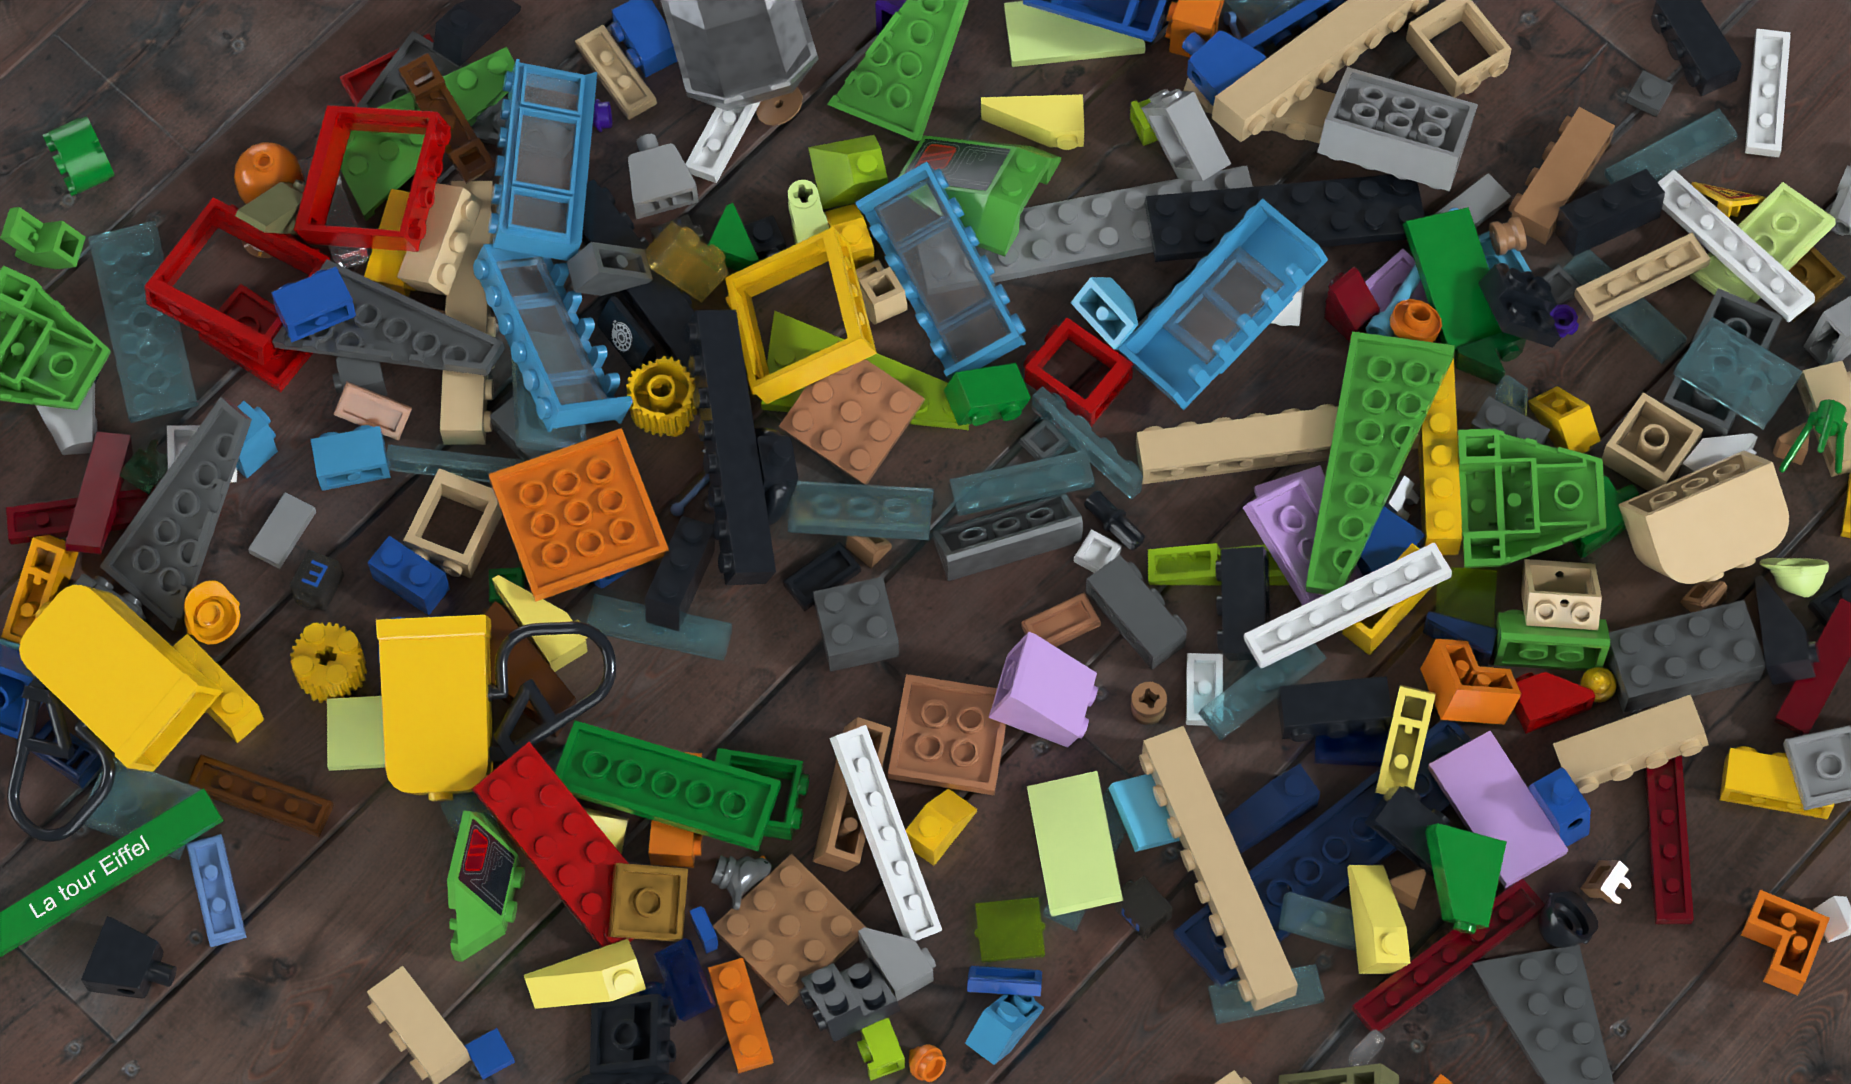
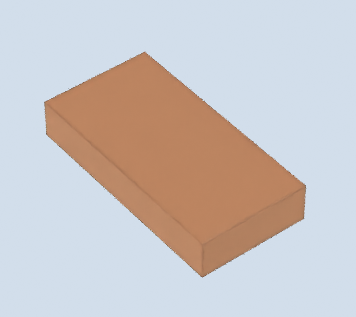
(372, 409)
(1063, 621)

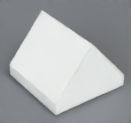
(1839, 912)

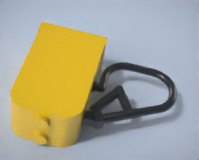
(116, 679)
(442, 694)

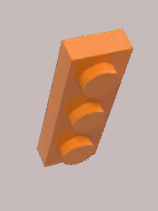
(740, 1015)

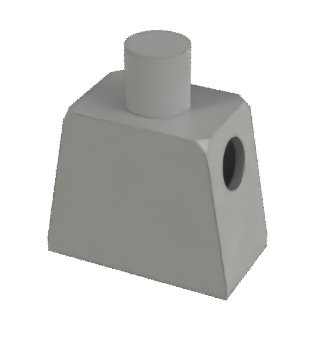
(659, 178)
(1823, 340)

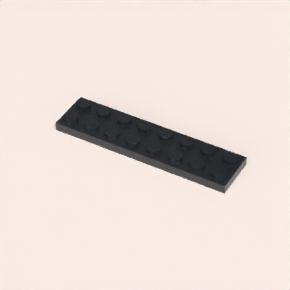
(1325, 210)

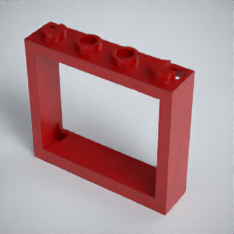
(327, 164)
(200, 316)

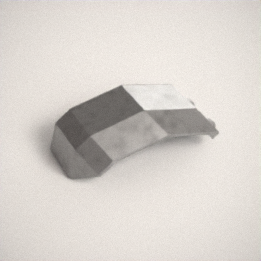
(740, 48)

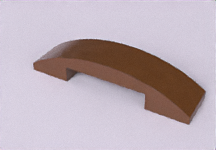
(432, 94)

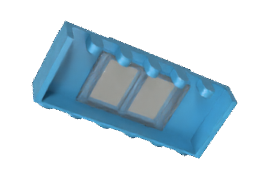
(1223, 304)

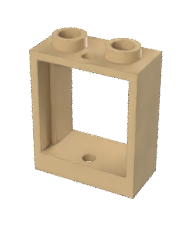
(1444, 17)
(466, 493)
(1544, 591)

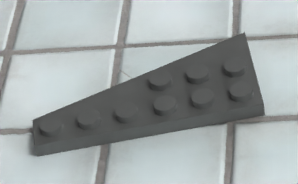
(1549, 1013)

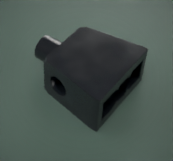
(126, 962)

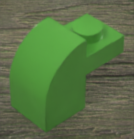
(42, 244)

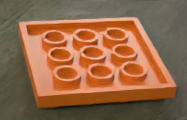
(578, 514)

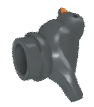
(739, 875)

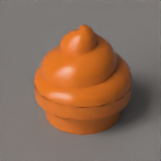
(926, 1062)

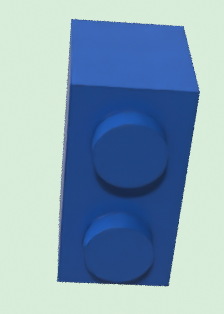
(644, 34)
(313, 303)
(408, 575)

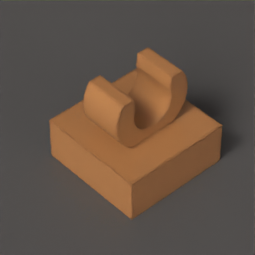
(1605, 879)

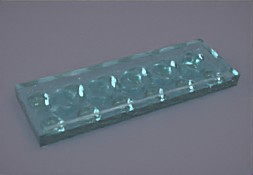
(144, 340)

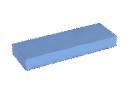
(216, 890)

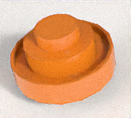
(1415, 321)

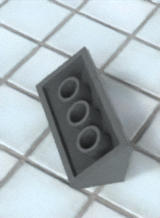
(1008, 536)

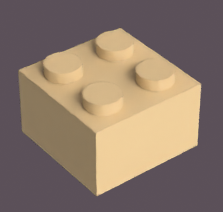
(1651, 444)

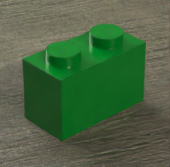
(987, 394)

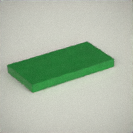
(1450, 270)

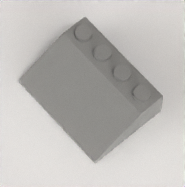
(1397, 129)

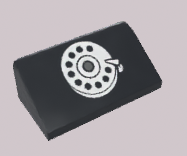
(626, 334)

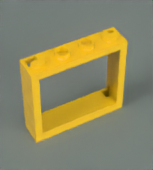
(780, 268)

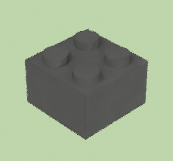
(856, 624)

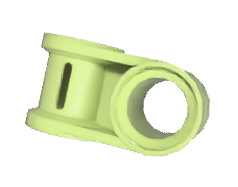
(807, 217)

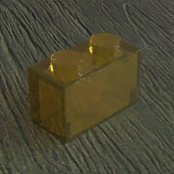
(687, 261)

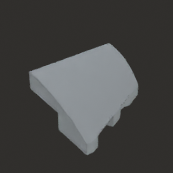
(72, 429)

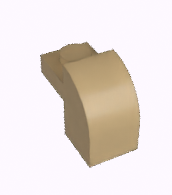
(881, 292)

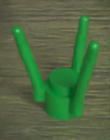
(1827, 422)

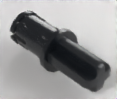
(1114, 520)

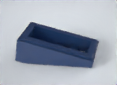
(1479, 636)
(84, 770)

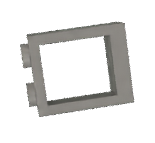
(1185, 134)

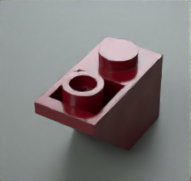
(1349, 303)

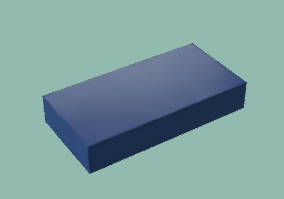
(1004, 981)

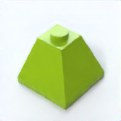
(847, 170)

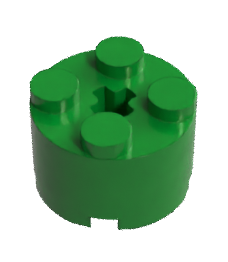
(79, 155)

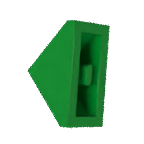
(733, 240)

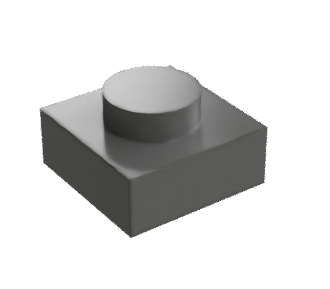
(1649, 93)

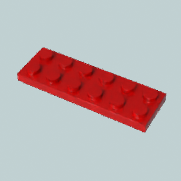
(555, 836)

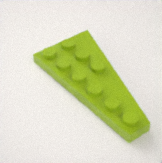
(796, 340)

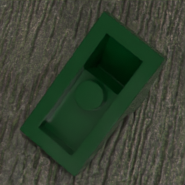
(1484, 356)

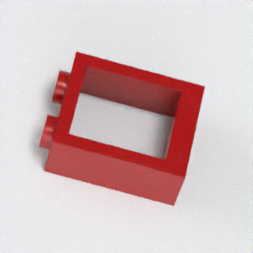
(1105, 391)

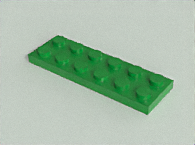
(667, 785)

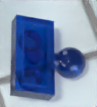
(682, 980)

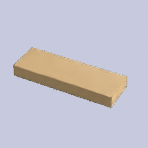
(615, 72)

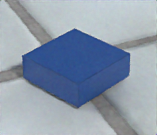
(704, 929)
(489, 1053)

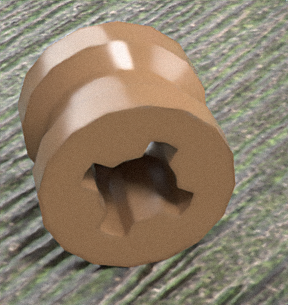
(1507, 236)
(1148, 711)

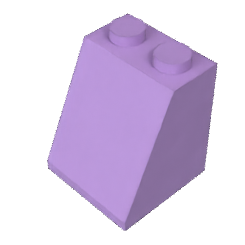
(1044, 692)

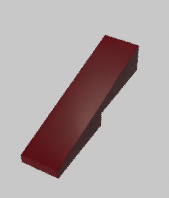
(99, 493)
(1810, 694)

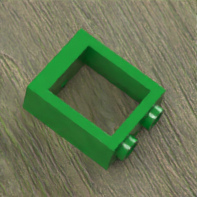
(777, 768)

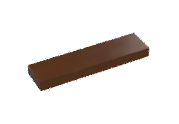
(261, 795)

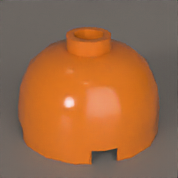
(263, 168)

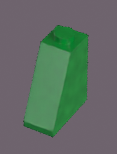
(1465, 874)

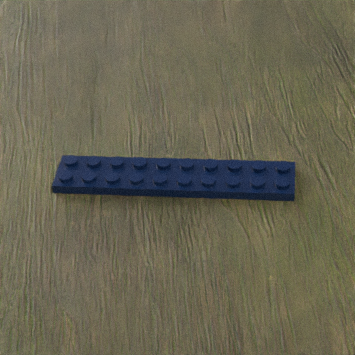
(1318, 856)

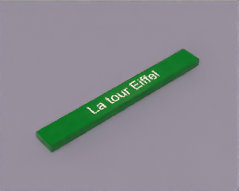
(107, 869)

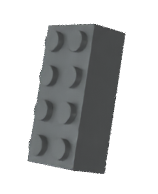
(1747, 319)
(1684, 656)

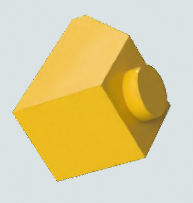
(853, 228)
(1567, 418)
(939, 825)

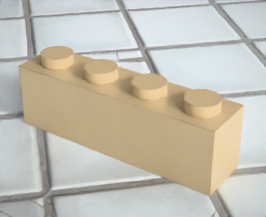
(1632, 744)

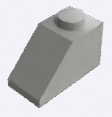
(898, 961)

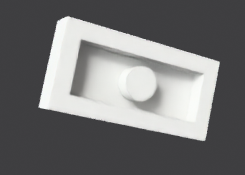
(1203, 683)

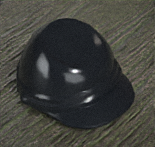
(1566, 920)

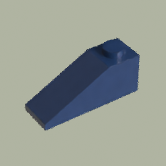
(1273, 808)

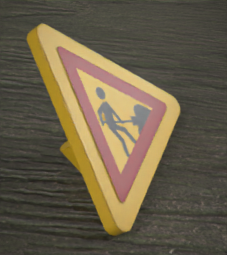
(1728, 200)

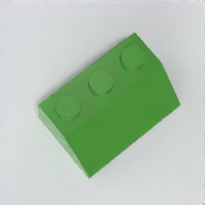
(1548, 646)

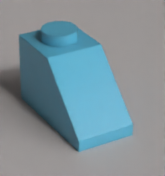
(1107, 309)

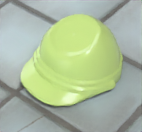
(1797, 575)

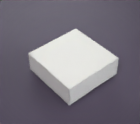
(1096, 551)

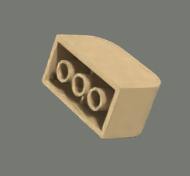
(1709, 519)

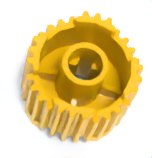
(660, 413)
(344, 658)

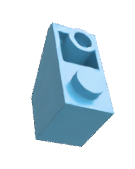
(1003, 1026)

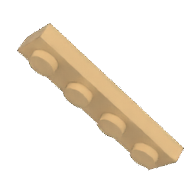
(1642, 277)

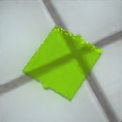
(1468, 595)
(1010, 929)

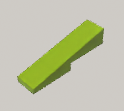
(1195, 565)

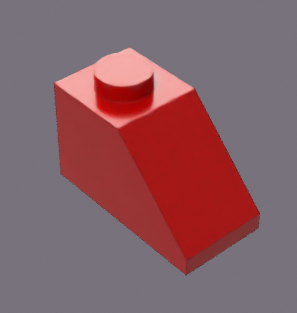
(1549, 700)

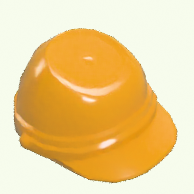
(211, 612)

